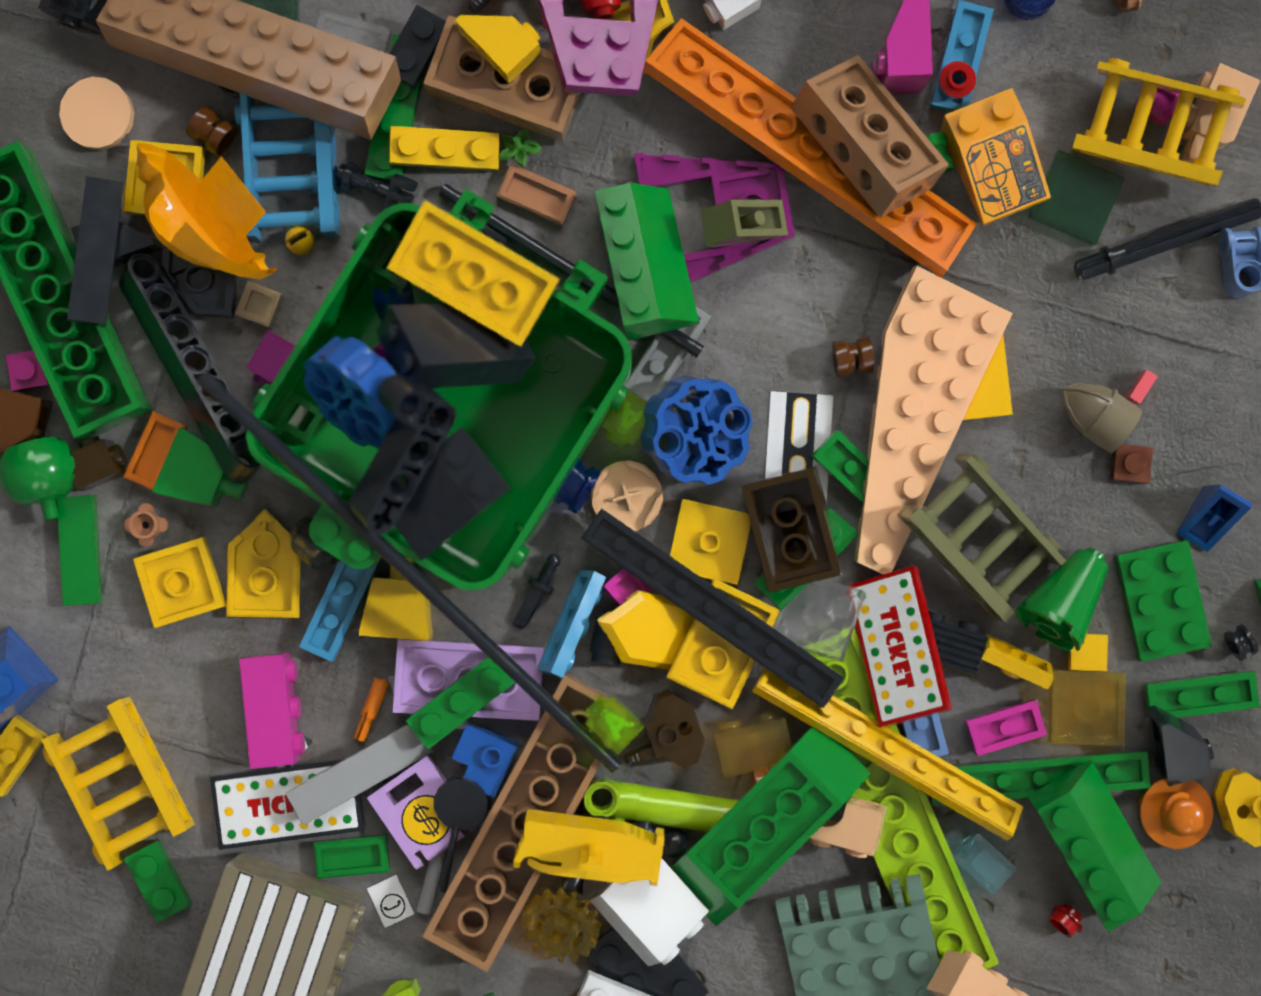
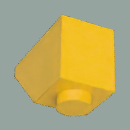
(501, 42)

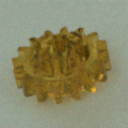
(561, 925)

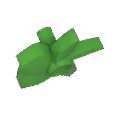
(519, 146)

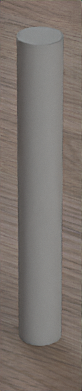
(430, 884)

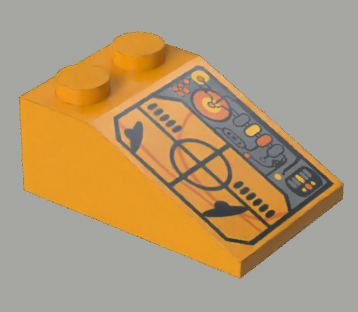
(996, 156)

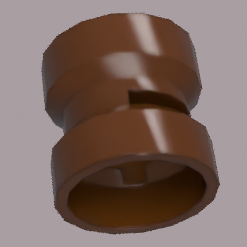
(209, 129)
(853, 357)

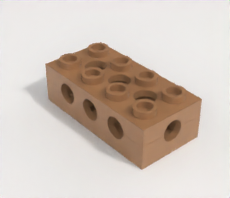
(484, 94)
(869, 135)

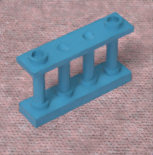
(322, 180)

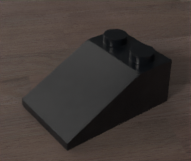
(451, 494)

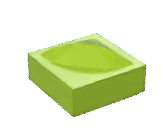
(404, 988)

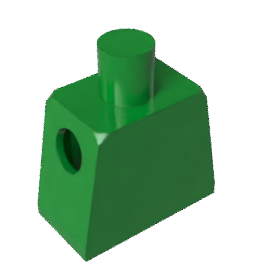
(194, 473)

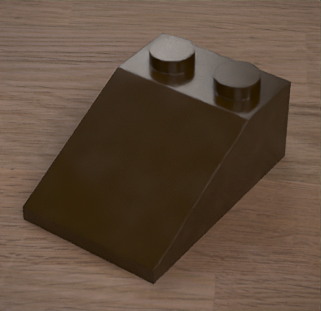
(792, 529)

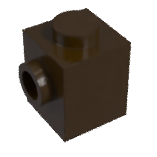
(97, 462)

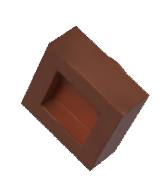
(1131, 464)

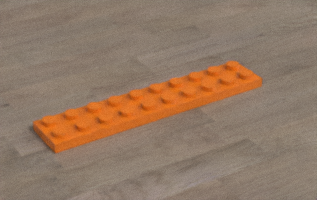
(763, 118)

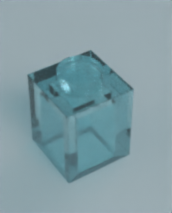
(984, 862)

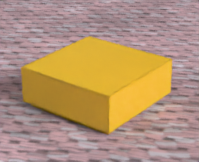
(1091, 655)

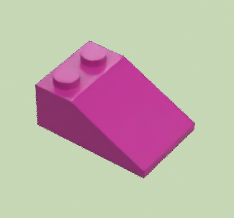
(906, 54)

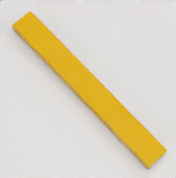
(897, 756)

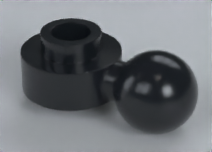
(674, 839)

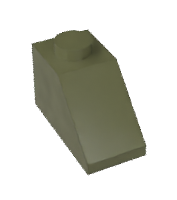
(743, 222)

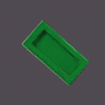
(351, 856)

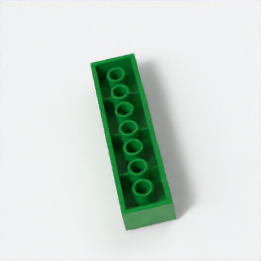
(37, 262)

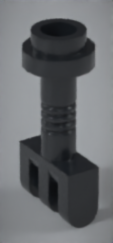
(348, 176)

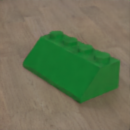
(646, 259)
(1096, 844)

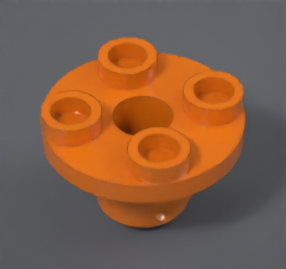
(1175, 814)

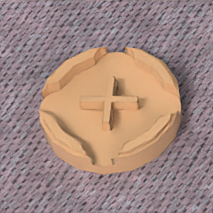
(96, 113)
(628, 493)

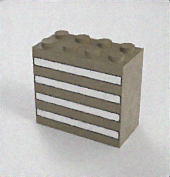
(274, 933)

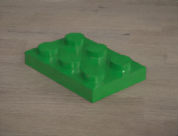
(1163, 600)

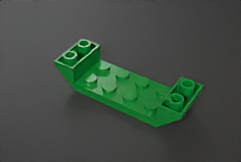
(770, 823)

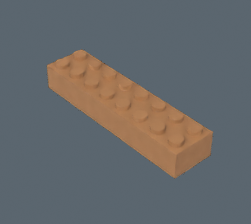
(259, 57)
(487, 888)

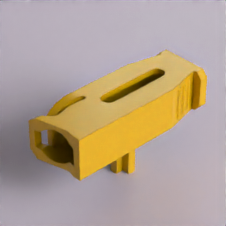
(590, 848)

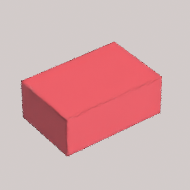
(1141, 387)

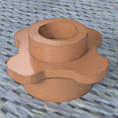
(135, 524)

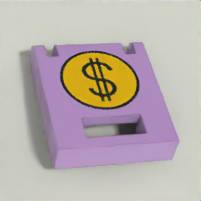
(414, 818)

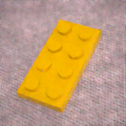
(473, 273)

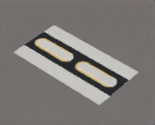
(795, 431)

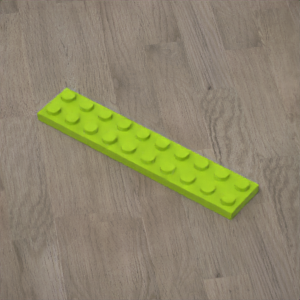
(911, 834)

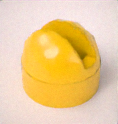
(302, 246)

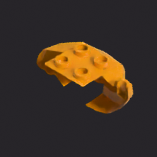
(204, 217)

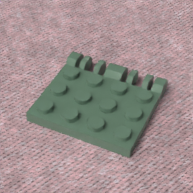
(861, 949)

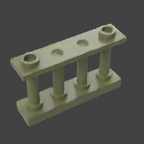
(947, 546)

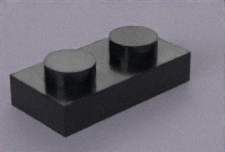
(417, 44)

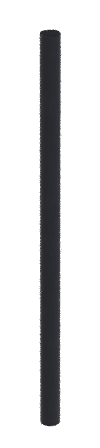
(562, 265)

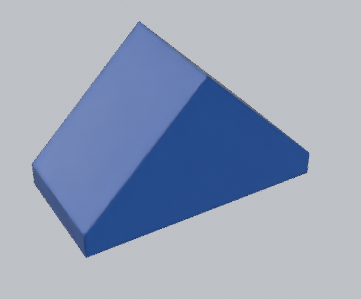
(1212, 516)

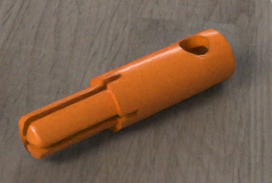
(371, 707)

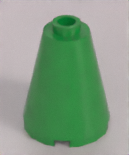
(1066, 600)

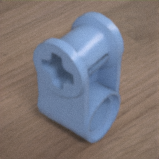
(1240, 253)

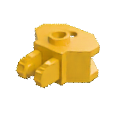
(1239, 804)

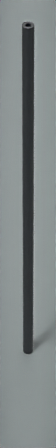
(408, 571)

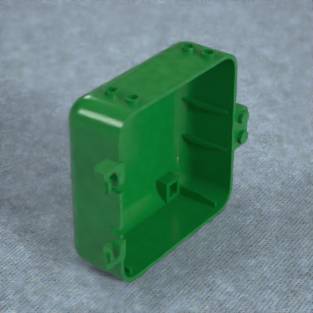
(524, 428)

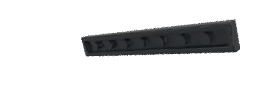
(712, 608)

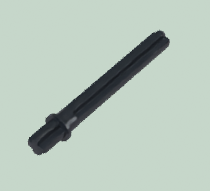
(1116, 257)

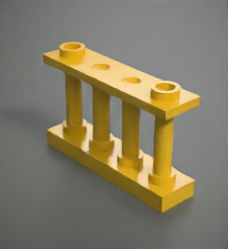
(1166, 159)
(155, 782)

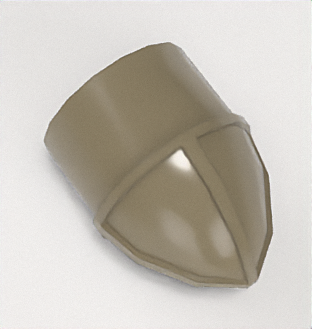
(1100, 414)

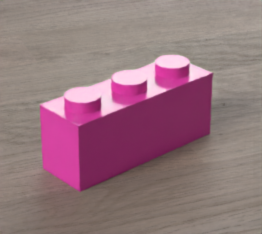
(271, 710)

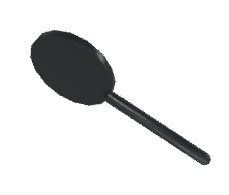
(461, 806)

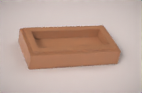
(536, 194)

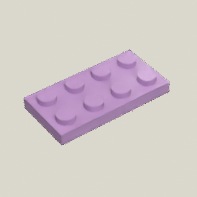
(433, 665)

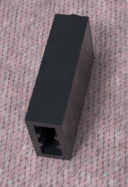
(450, 348)

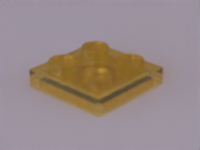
(1087, 708)

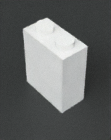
(652, 916)

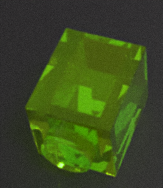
(626, 423)
(613, 722)

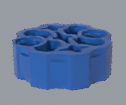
(345, 385)
(705, 406)

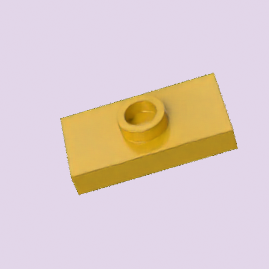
(1017, 662)

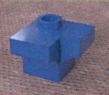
(486, 756)

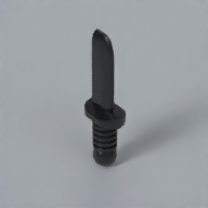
(537, 591)

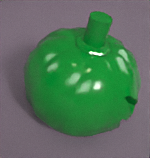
(38, 473)

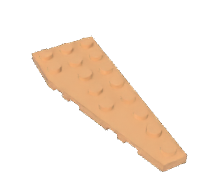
(926, 381)

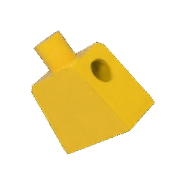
(396, 610)

